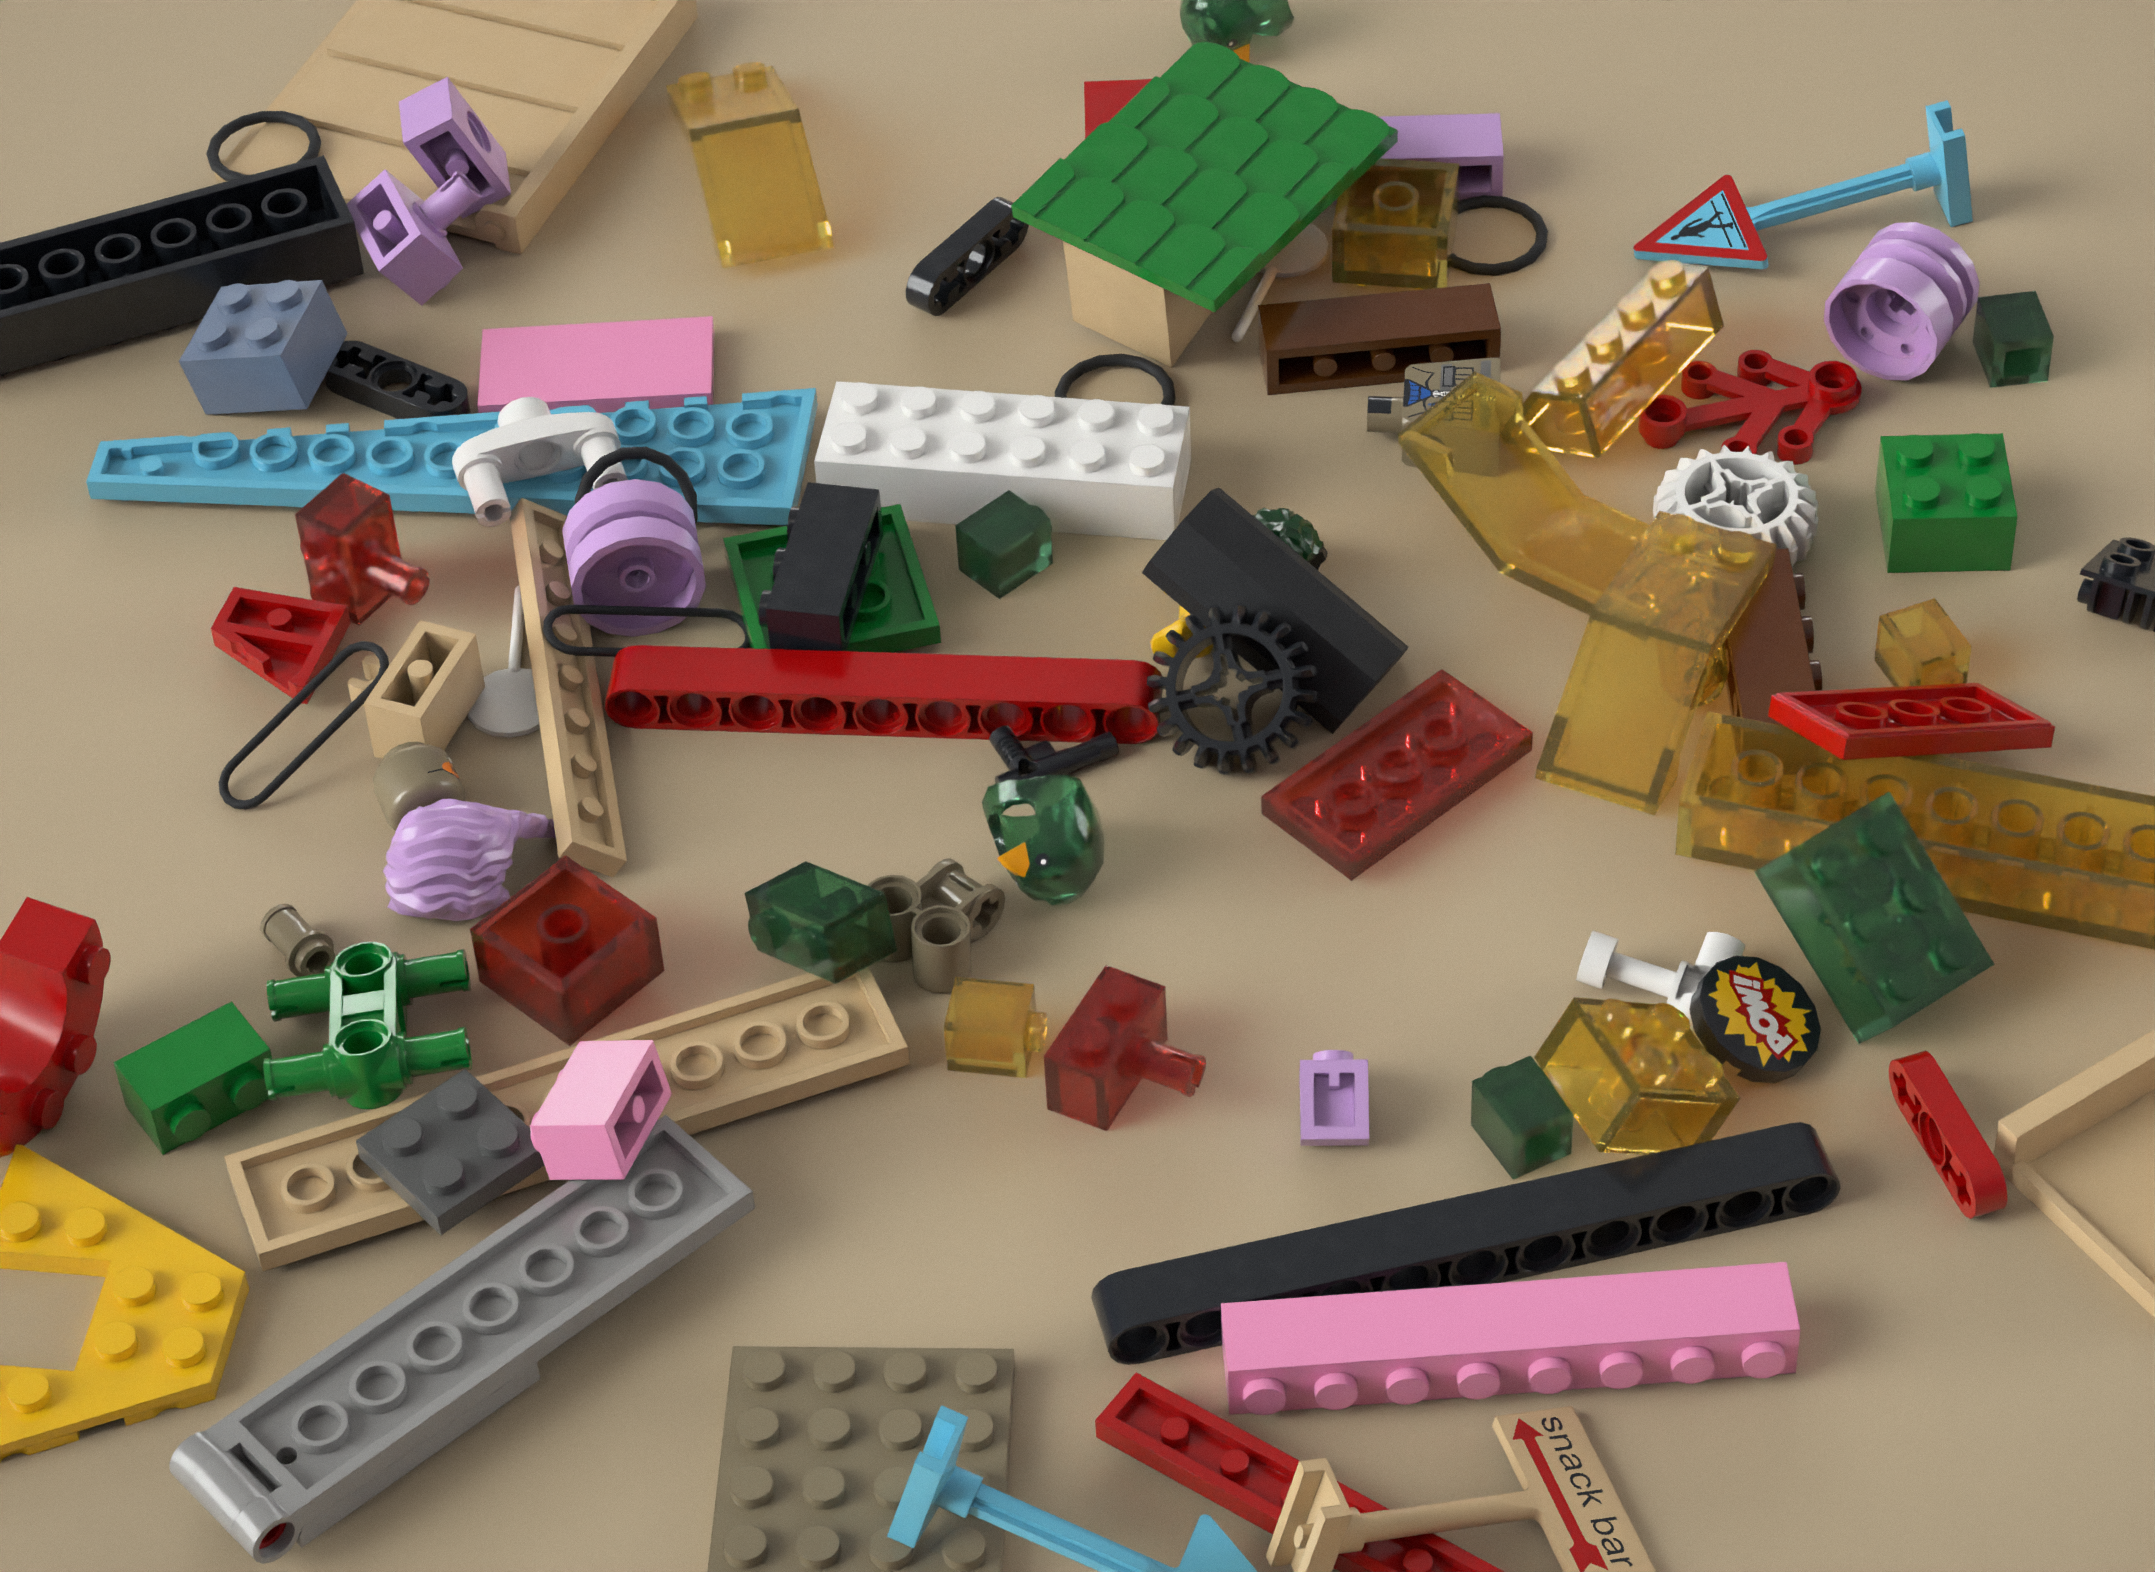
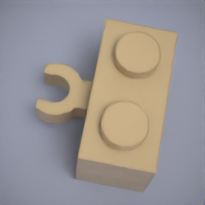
(423, 688)

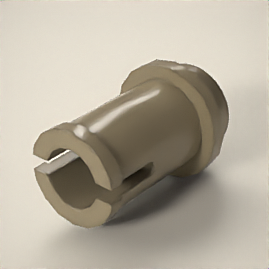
(304, 949)

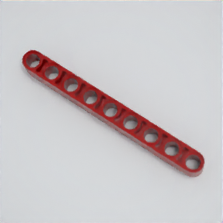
(881, 694)

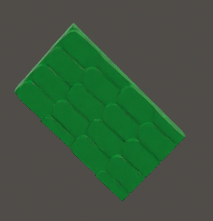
(1195, 193)

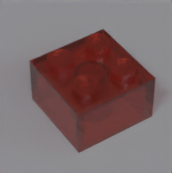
(567, 950)

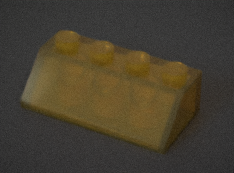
(1625, 360)

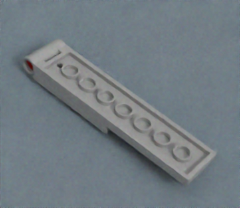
(452, 1347)

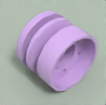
(1901, 301)

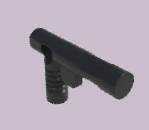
(1043, 759)

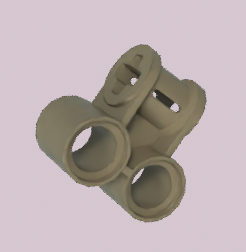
(936, 921)

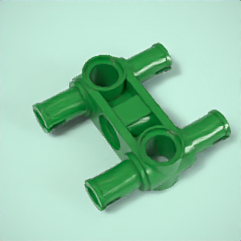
(368, 1041)

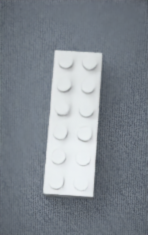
(954, 451)

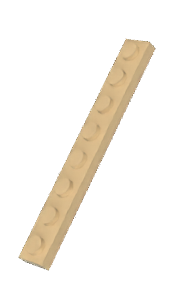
(566, 698)

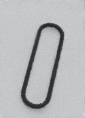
(629, 610)
(286, 711)

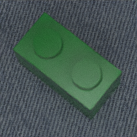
(195, 1077)

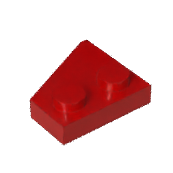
(280, 636)

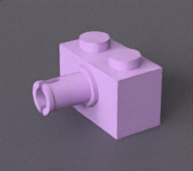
(410, 234)

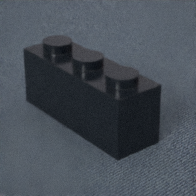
(823, 568)

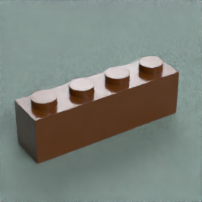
(1373, 336)
(1771, 645)

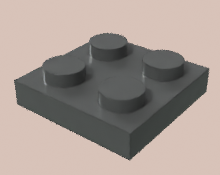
(451, 1151)

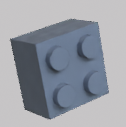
(263, 347)

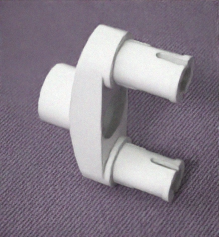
(530, 446)

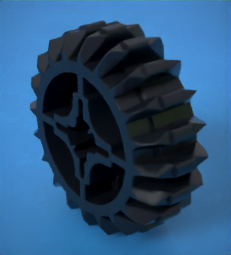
(1180, 700)

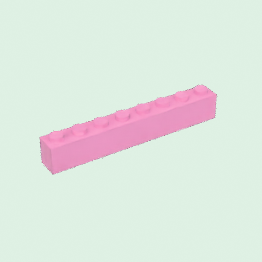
(1509, 1338)

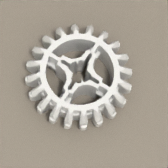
(1744, 495)

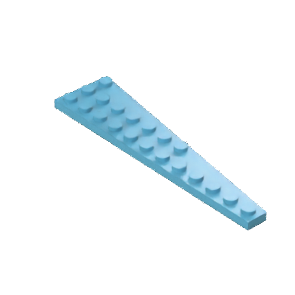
(739, 457)

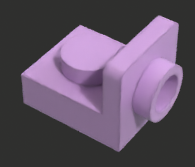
(1334, 1100)

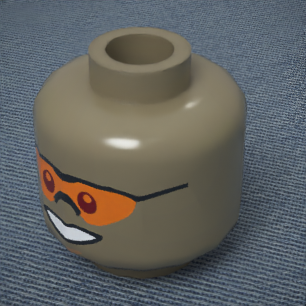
(415, 777)

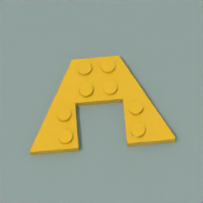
(157, 1324)

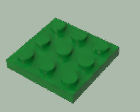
(896, 603)

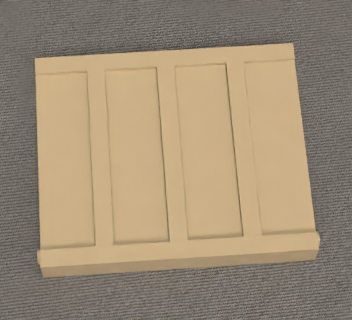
(534, 71)

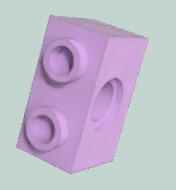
(450, 137)

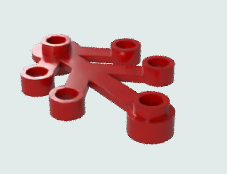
(1822, 392)

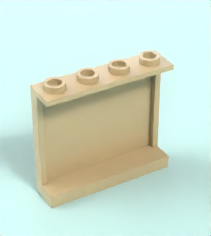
(2091, 1162)

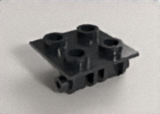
(2115, 570)

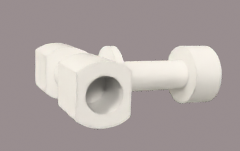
(1603, 961)

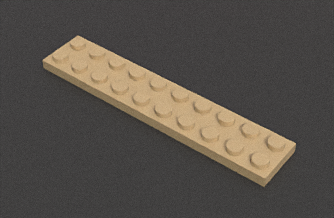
(718, 1060)

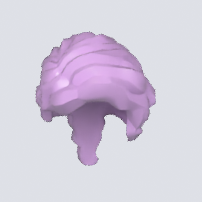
(455, 857)

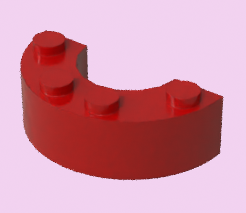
(48, 1015)

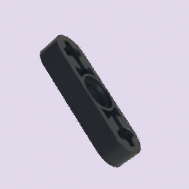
(965, 257)
(363, 371)

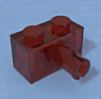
(355, 550)
(1110, 1046)

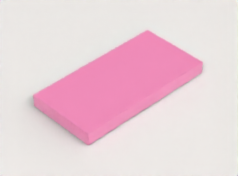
(598, 364)

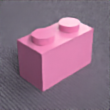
(600, 1110)

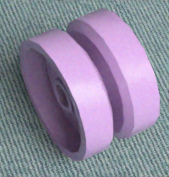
(633, 548)

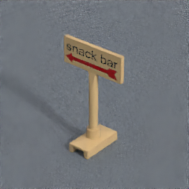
(1561, 1487)

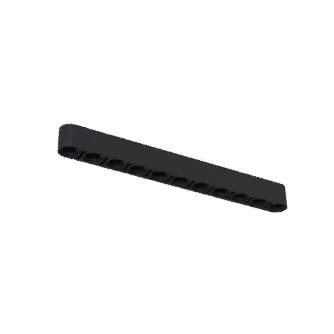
(1477, 1237)

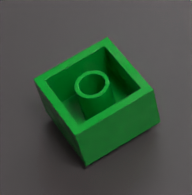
(1945, 503)

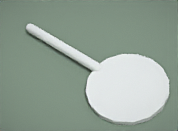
(1298, 258)
(508, 700)

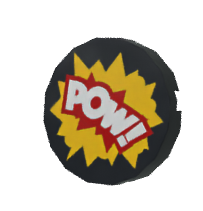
(1755, 1019)

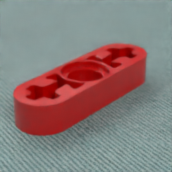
(1948, 1134)

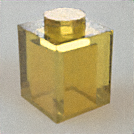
(1921, 647)
(993, 1027)

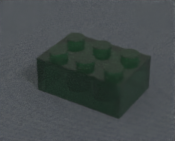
(1874, 918)

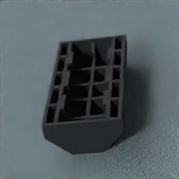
(1232, 558)

